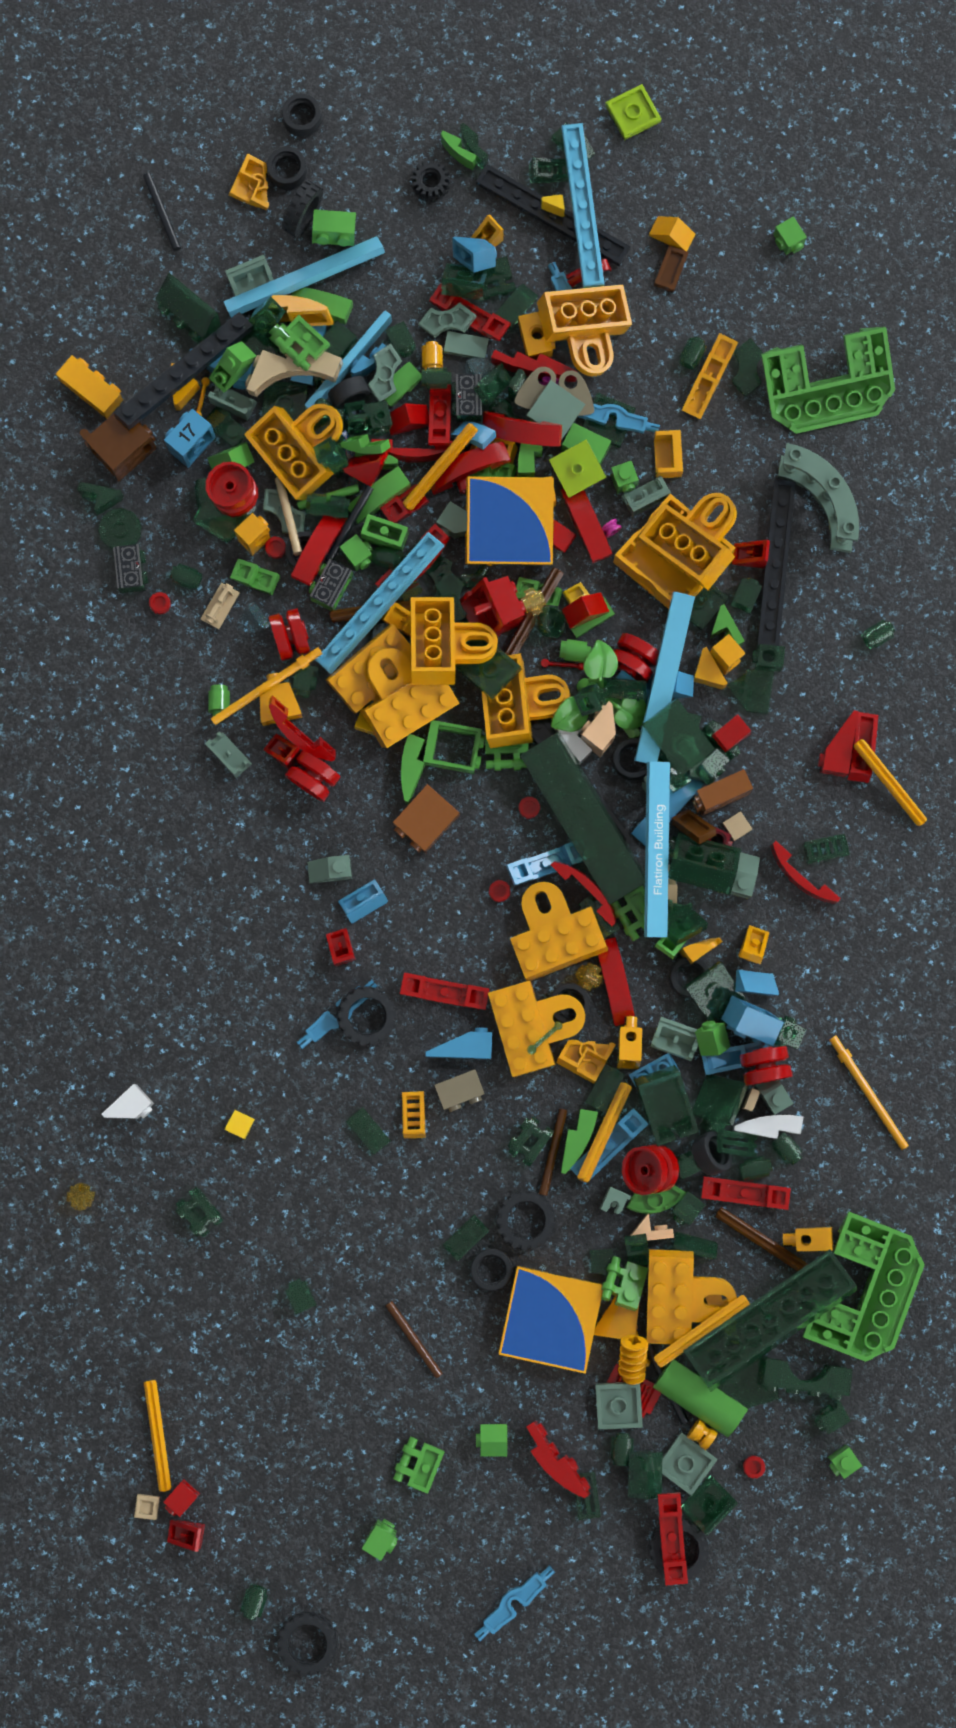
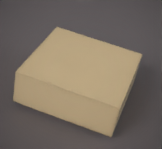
(737, 826)
(751, 1100)
(147, 1506)

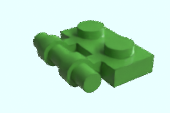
(307, 338)
(497, 764)
(635, 903)
(630, 1287)
(425, 1467)

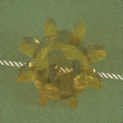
(533, 601)
(589, 976)
(80, 1196)

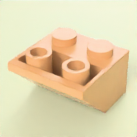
(601, 731)

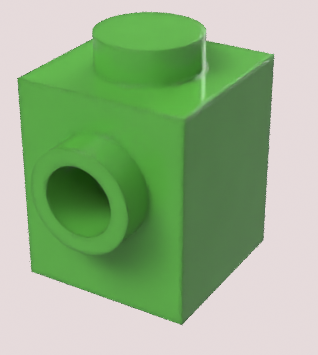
(789, 236)
(624, 477)
(357, 553)
(712, 1039)
(492, 1439)
(844, 1462)

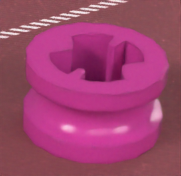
(611, 528)

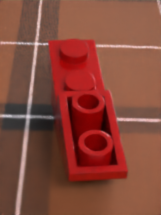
(562, 1469)

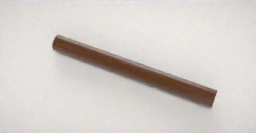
(552, 1155)
(391, 1307)

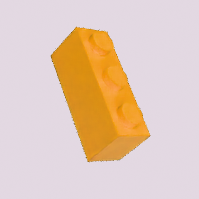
(90, 386)

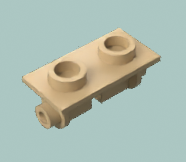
(220, 605)

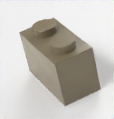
(460, 1090)

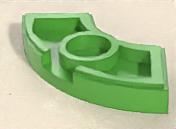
(655, 1202)

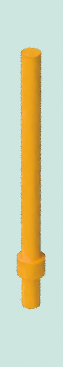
(301, 662)
(845, 1056)

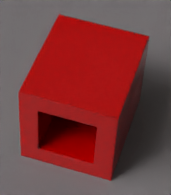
(181, 1498)

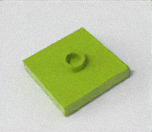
(633, 112)
(577, 468)

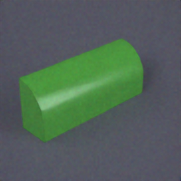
(692, 1394)

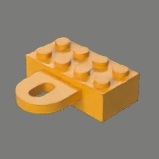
(586, 319)
(289, 446)
(691, 541)
(441, 643)
(351, 678)
(517, 704)
(402, 705)
(555, 937)
(526, 1020)
(678, 1296)

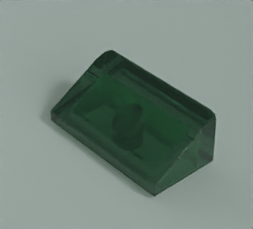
(698, 1245)

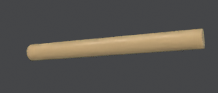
(288, 517)

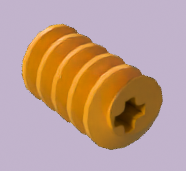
(633, 1359)

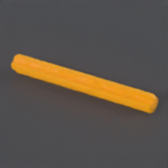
(440, 466)
(890, 782)
(604, 1132)
(700, 1331)
(157, 1435)

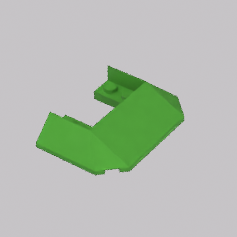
(833, 400)
(886, 1295)

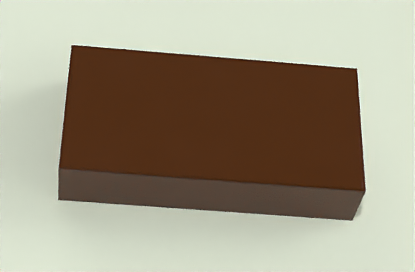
(671, 268)
(693, 826)

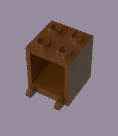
(118, 447)

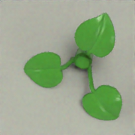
(598, 664)

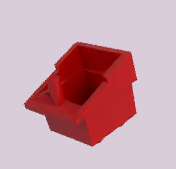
(494, 605)

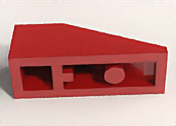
(838, 753)

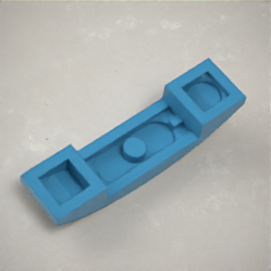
(676, 802)
(540, 865)
(621, 1135)

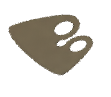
(532, 389)

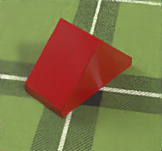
(409, 418)
(366, 467)
(751, 554)
(585, 609)
(732, 733)
(282, 751)
(340, 947)
(186, 1534)

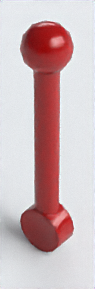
(545, 663)

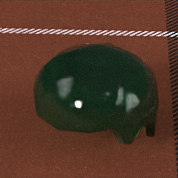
(551, 622)

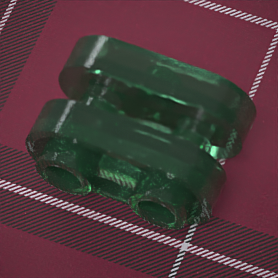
(517, 1143)
(198, 1225)

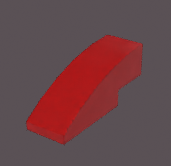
(867, 730)

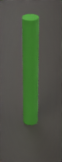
(341, 492)

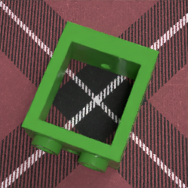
(434, 729)

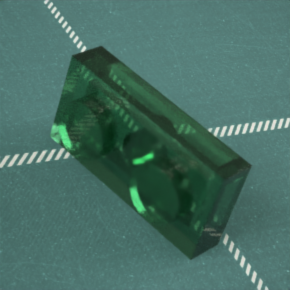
(493, 384)
(368, 1131)

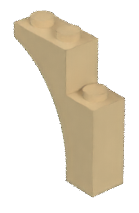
(272, 368)

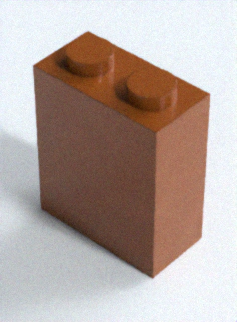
(722, 792)
(425, 819)

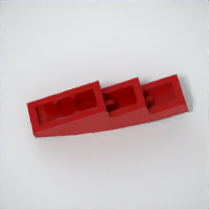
(528, 364)
(587, 526)

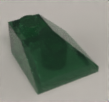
(217, 523)

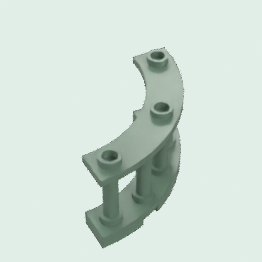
(828, 490)

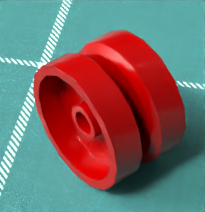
(231, 489)
(289, 634)
(636, 657)
(314, 773)
(765, 1063)
(650, 1169)

